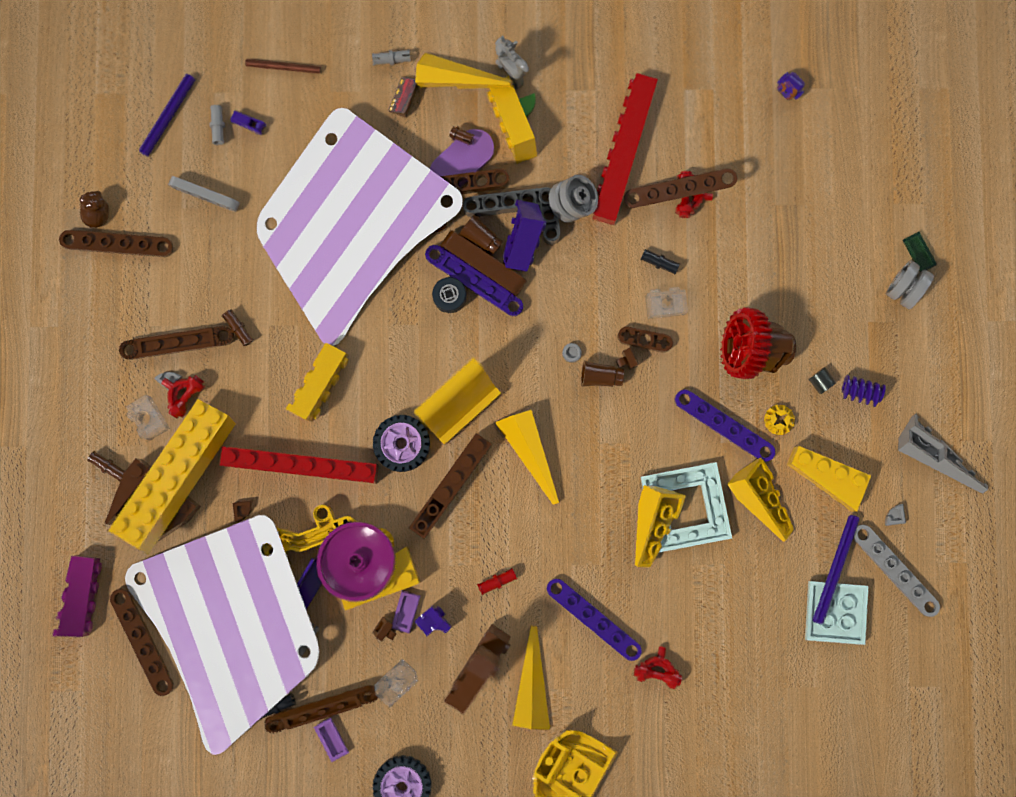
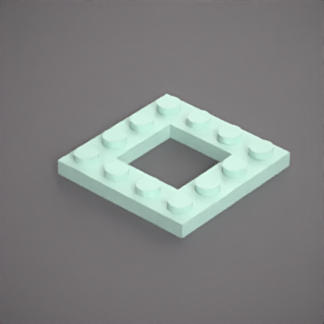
(718, 523)

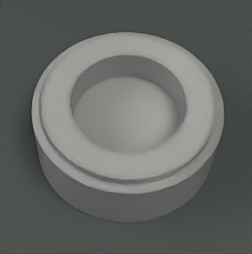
(571, 353)

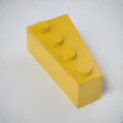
(513, 123)
(318, 383)
(836, 479)

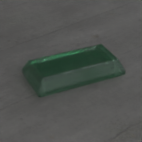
(919, 251)

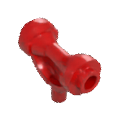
(687, 208)
(192, 386)
(670, 677)

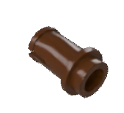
(461, 135)

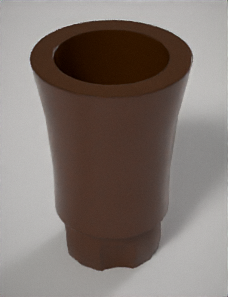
(481, 235)
(601, 375)

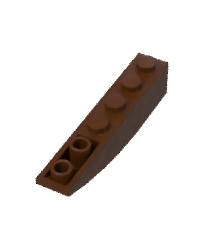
(450, 486)

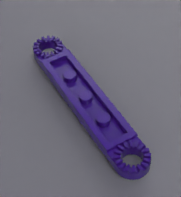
(474, 280)
(724, 425)
(594, 619)

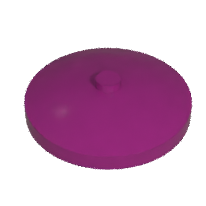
(356, 561)

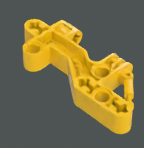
(310, 538)

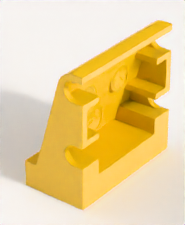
(458, 401)

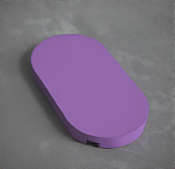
(463, 158)

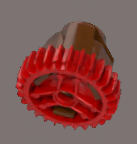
(755, 344)

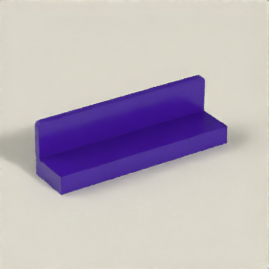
(309, 583)

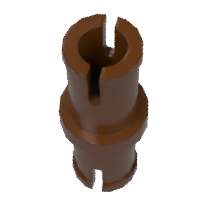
(237, 327)
(106, 465)

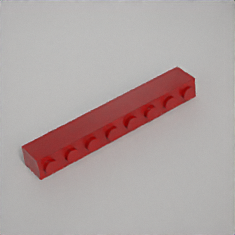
(625, 148)
(299, 465)

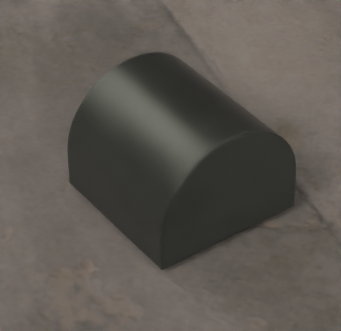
(822, 381)

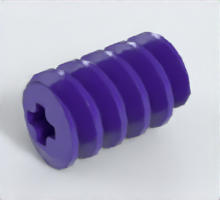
(863, 390)

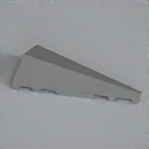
(923, 446)

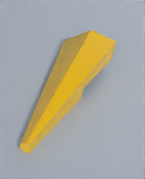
(524, 438)
(531, 701)

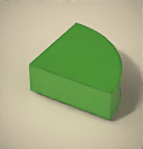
(528, 104)

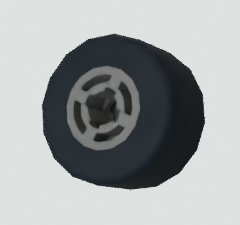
(454, 299)

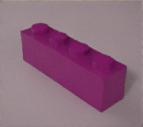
(79, 597)

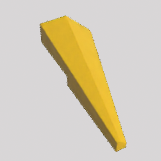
(440, 72)

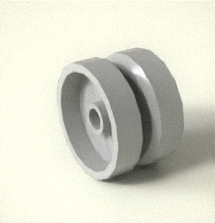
(573, 198)
(910, 284)

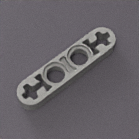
(203, 193)

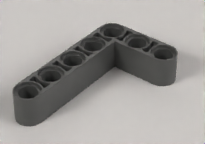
(500, 208)

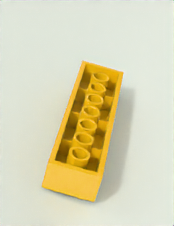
(172, 476)

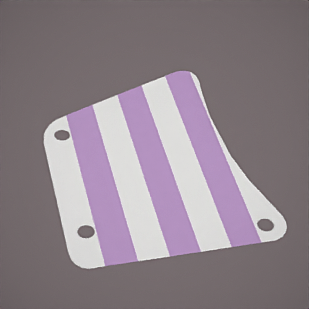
(349, 219)
(229, 624)

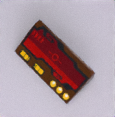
(403, 97)

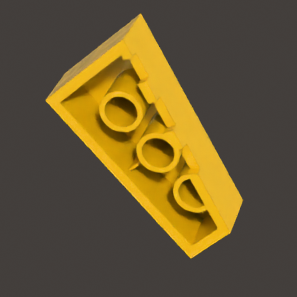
(404, 576)

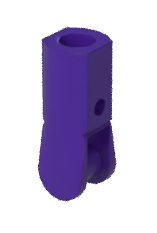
(246, 121)

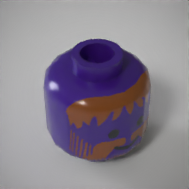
(790, 86)

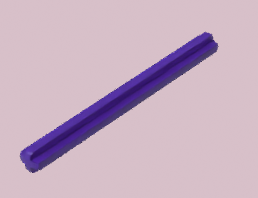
(836, 569)

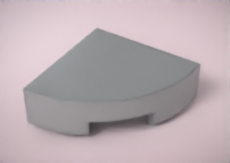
(169, 375)
(895, 516)

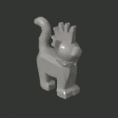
(511, 61)

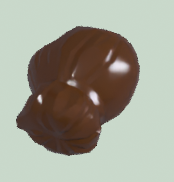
(93, 209)

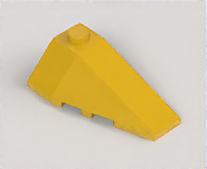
(756, 492)
(655, 514)

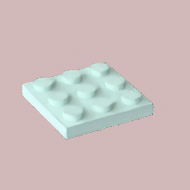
(845, 617)

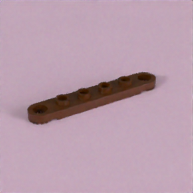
(680, 188)
(116, 243)
(176, 342)
(141, 642)
(320, 709)

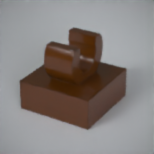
(627, 359)
(384, 630)

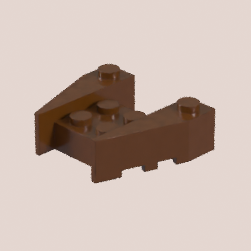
(129, 483)
(478, 669)

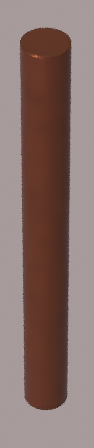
(283, 66)

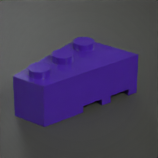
(524, 236)

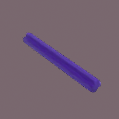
(167, 114)

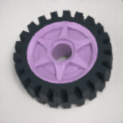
(386, 443)
(402, 770)

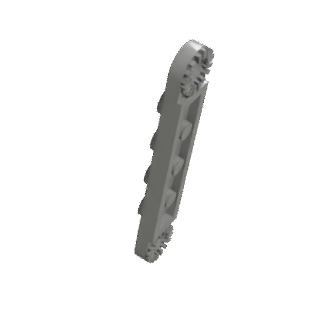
(896, 571)

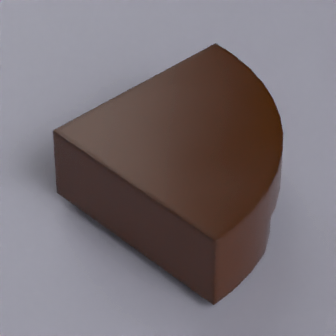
(242, 510)

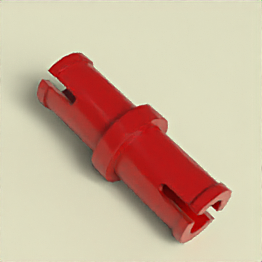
(497, 581)

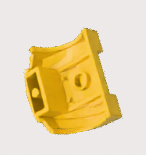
(572, 766)

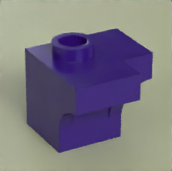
(433, 620)

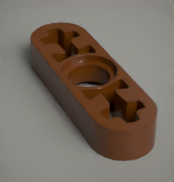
(660, 337)

